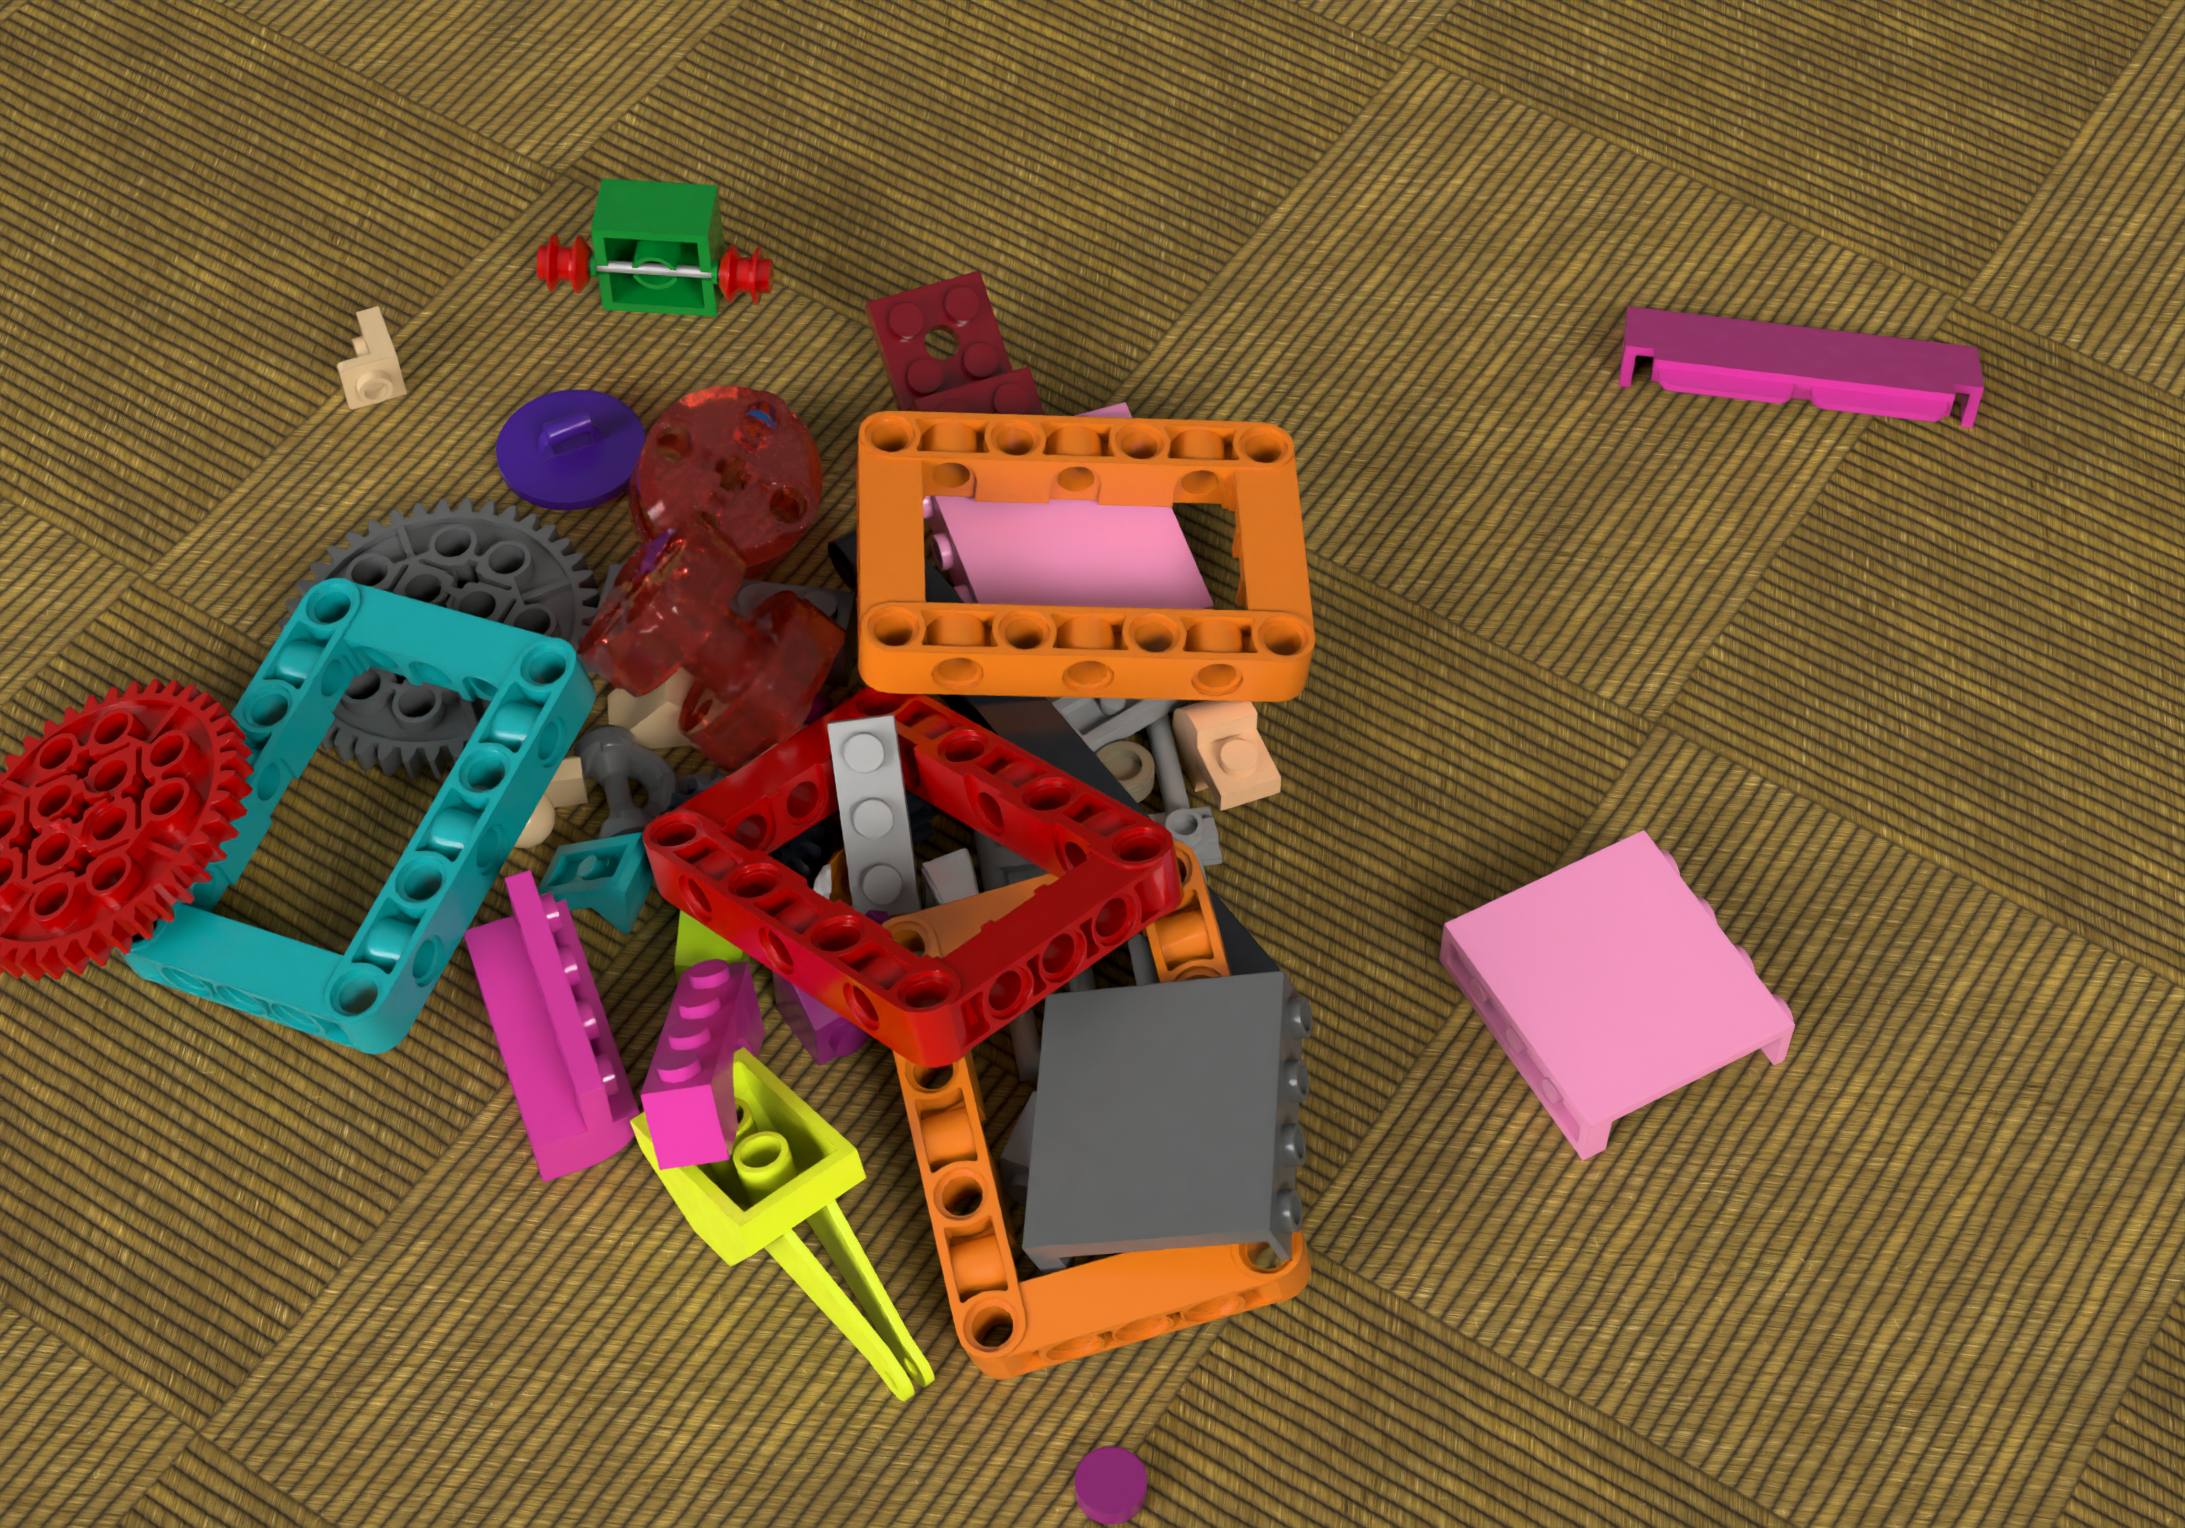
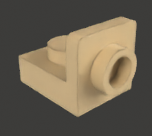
(376, 369)

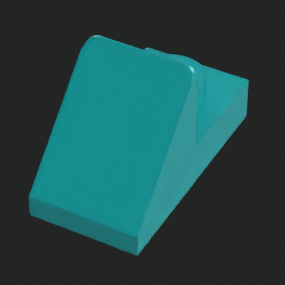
(602, 874)

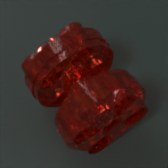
(715, 449)
(749, 672)

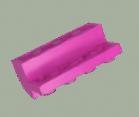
(552, 1032)

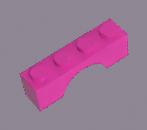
(691, 1075)

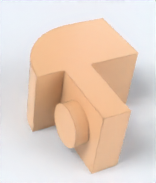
(1224, 752)

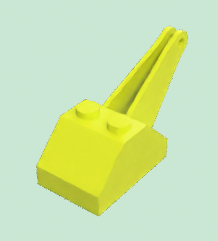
(779, 1173)

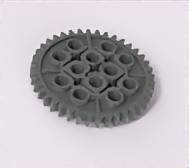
(464, 563)

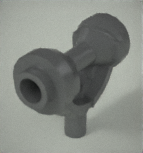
(611, 758)

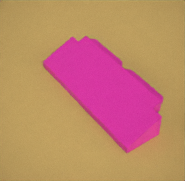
(1805, 363)

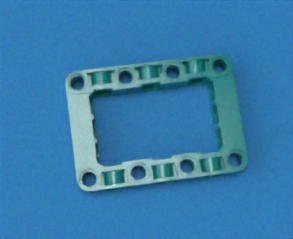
(453, 858)

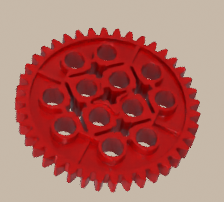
(114, 823)

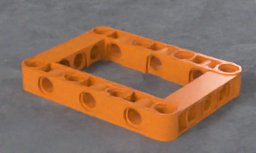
(1080, 649)
(1099, 1301)

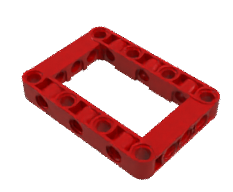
(1109, 859)

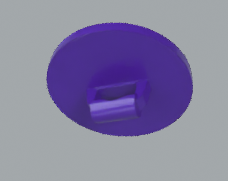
(570, 449)

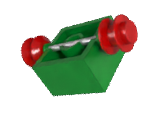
(657, 252)

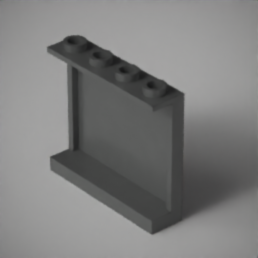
(1168, 1118)

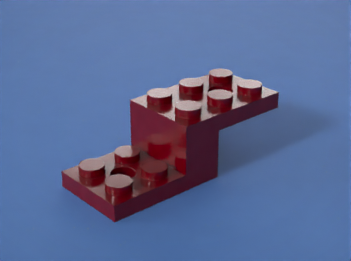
(970, 381)

